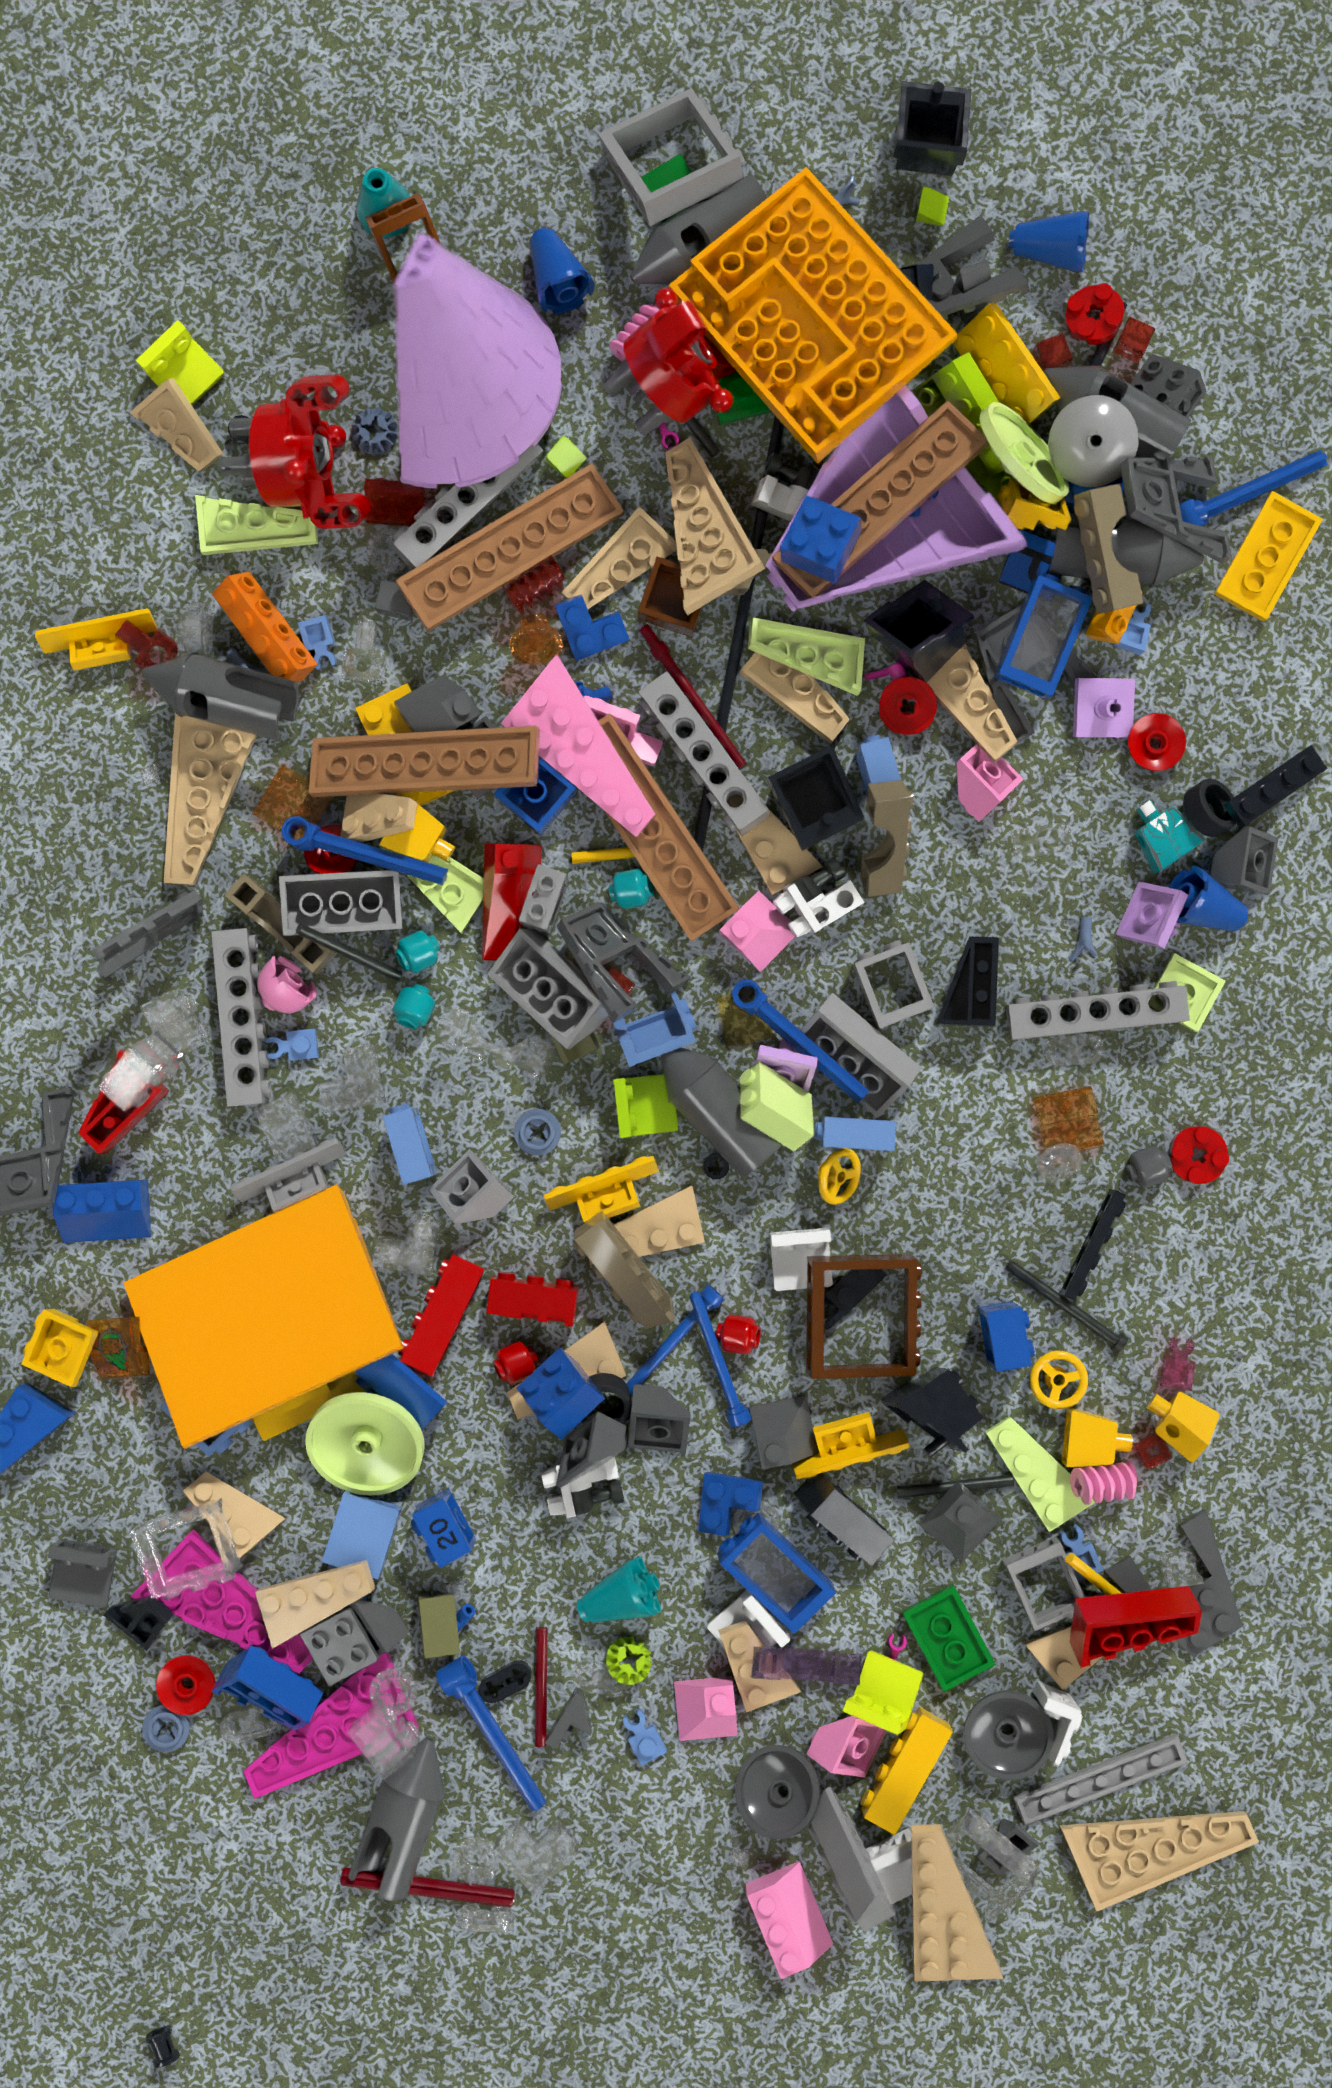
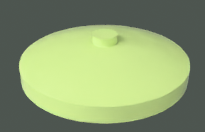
(1022, 453)
(365, 1443)

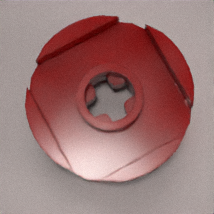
(1093, 297)
(908, 688)
(1215, 1157)

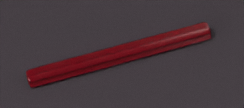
(437, 1889)

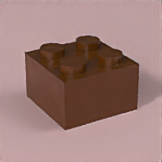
(664, 599)

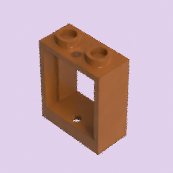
(395, 217)

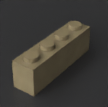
(624, 1271)

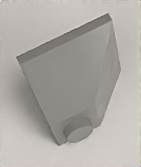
(470, 1190)

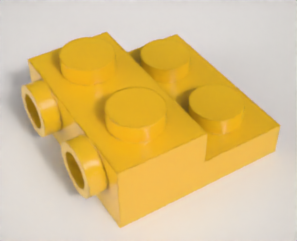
(1026, 509)
(59, 1347)

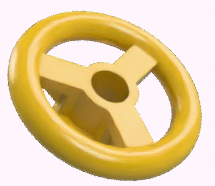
(833, 1176)
(1050, 1372)

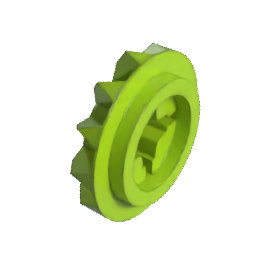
(624, 1673)

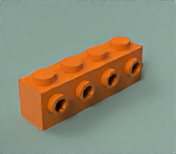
(264, 627)

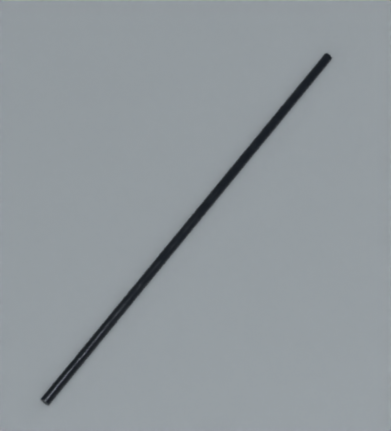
(737, 642)

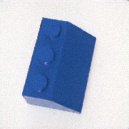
(103, 1211)
(398, 1383)

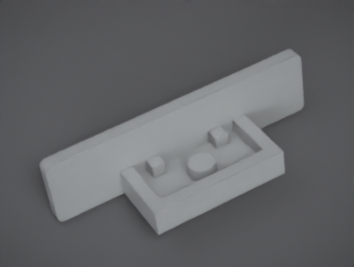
(292, 1179)

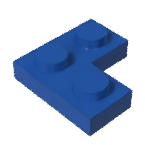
(589, 636)
(722, 1494)

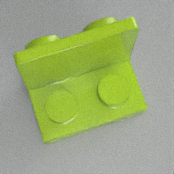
(644, 1106)

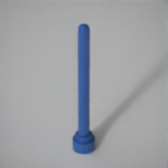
(711, 1299)
(737, 1413)

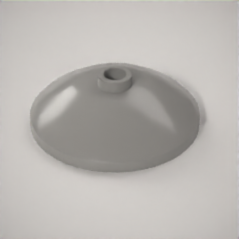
(1071, 435)

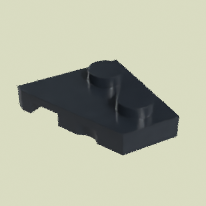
(140, 1619)

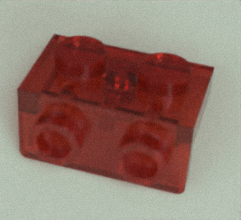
(393, 502)

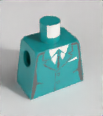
(1165, 835)

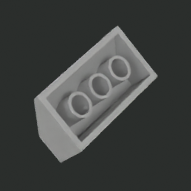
(341, 902)
(548, 987)
(862, 1053)
(850, 1863)

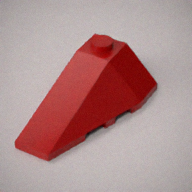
(505, 888)

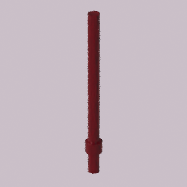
(661, 652)

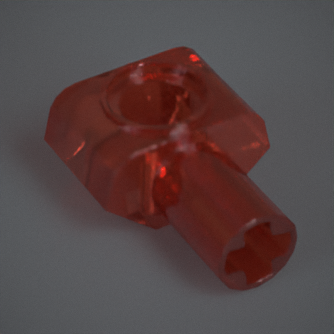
(143, 643)

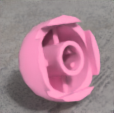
(283, 987)

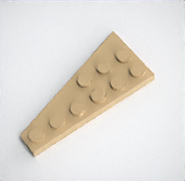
(708, 536)
(202, 781)
(1140, 1854)
(946, 1925)

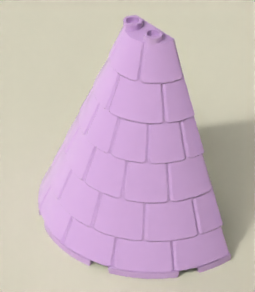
(470, 371)
(949, 532)

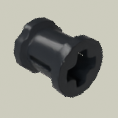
(162, 2046)

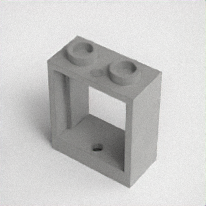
(542, 908)
(902, 1013)
(1030, 1558)

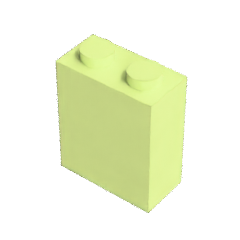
(776, 1106)

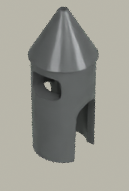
(692, 230)
(1157, 424)
(1135, 548)
(225, 693)
(712, 1107)
(404, 1816)

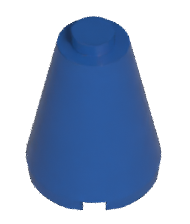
(1053, 240)
(558, 273)
(1208, 902)

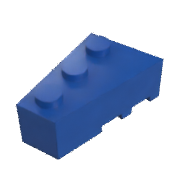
(28, 1421)
(270, 1686)

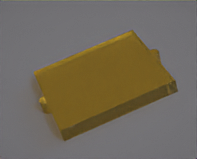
(738, 1024)

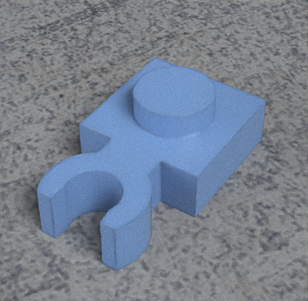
(1137, 632)
(318, 636)
(299, 1045)
(1083, 1551)
(646, 1740)

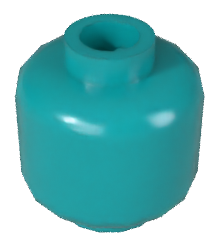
(631, 888)
(417, 951)
(413, 1006)

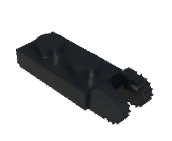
(850, 1291)

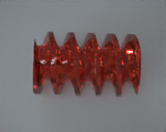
(535, 585)

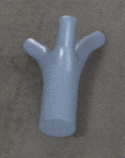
(844, 197)
(235, 657)
(1085, 939)

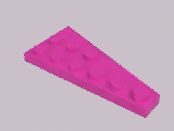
(224, 1608)
(322, 1740)

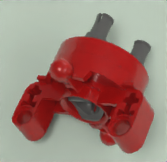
(672, 365)
(295, 453)

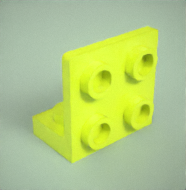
(180, 358)
(885, 1693)

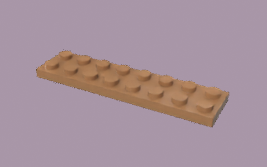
(900, 485)
(509, 547)
(425, 761)
(670, 852)

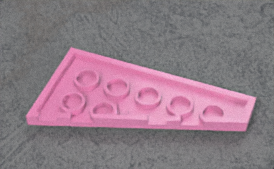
(579, 746)

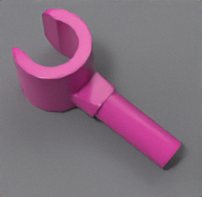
(666, 433)
(895, 670)
(894, 1651)

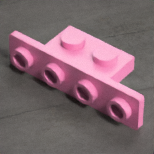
(645, 746)

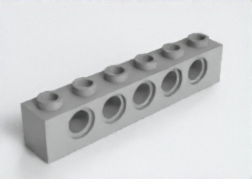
(416, 553)
(666, 691)
(229, 1004)
(1173, 1010)

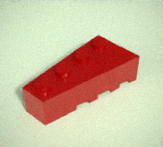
(441, 1316)
(1131, 1620)

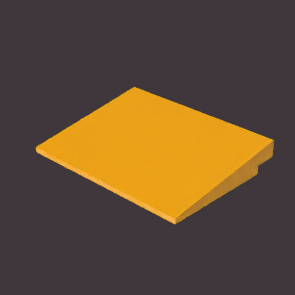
(812, 313)
(263, 1315)

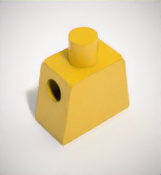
(422, 840)
(1184, 1423)
(1091, 1439)

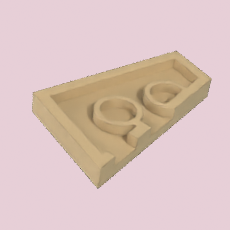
(176, 421)
(377, 816)
(1058, 1656)

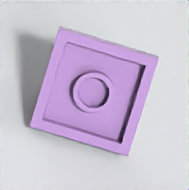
(1103, 707)
(1152, 915)
(788, 1063)

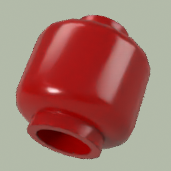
(738, 1334)
(515, 1362)

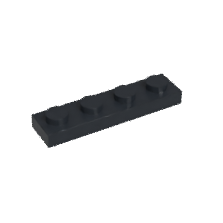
(1275, 786)
(1098, 1234)

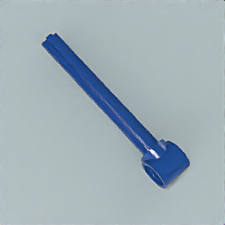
(1199, 512)
(316, 838)
(798, 1040)
(460, 1680)

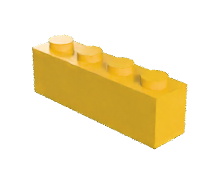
(906, 1770)

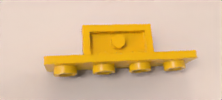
(94, 640)
(606, 1192)
(303, 1407)
(848, 1443)

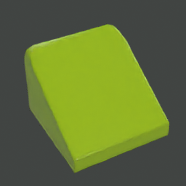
(932, 207)
(565, 457)

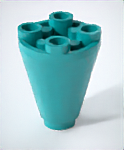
(376, 193)
(622, 1595)

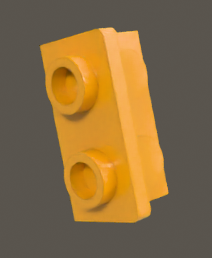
(1110, 625)

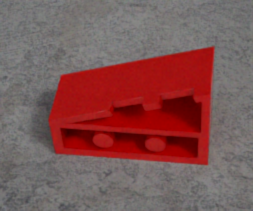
(109, 1123)
(533, 1298)

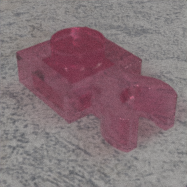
(1177, 1370)

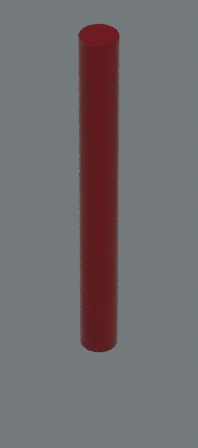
(541, 1687)

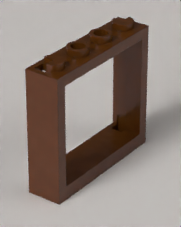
(815, 1315)

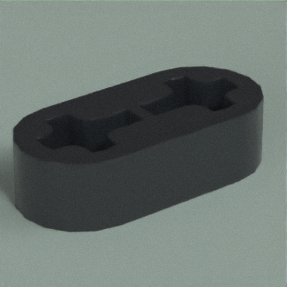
(502, 1675)

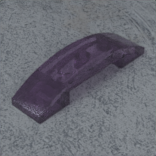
(806, 1664)

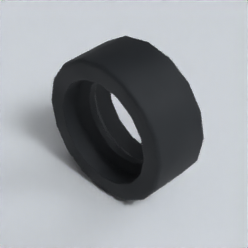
(1199, 812)
(611, 1383)

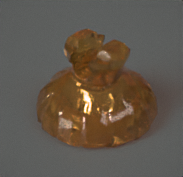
(535, 641)

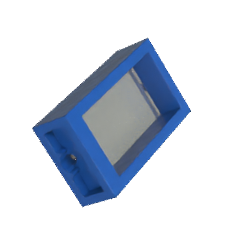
(1043, 636)
(775, 1572)

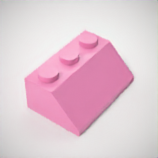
(789, 1919)

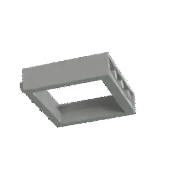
(688, 189)

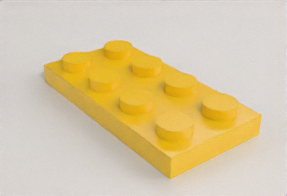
(1006, 364)
(1268, 556)
(383, 717)

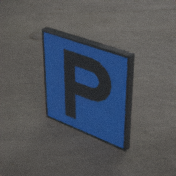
(1028, 563)

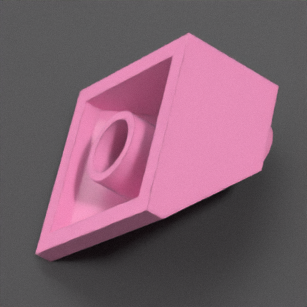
(983, 782)
(758, 931)
(705, 1708)
(846, 1746)

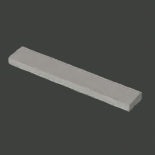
(1100, 1779)

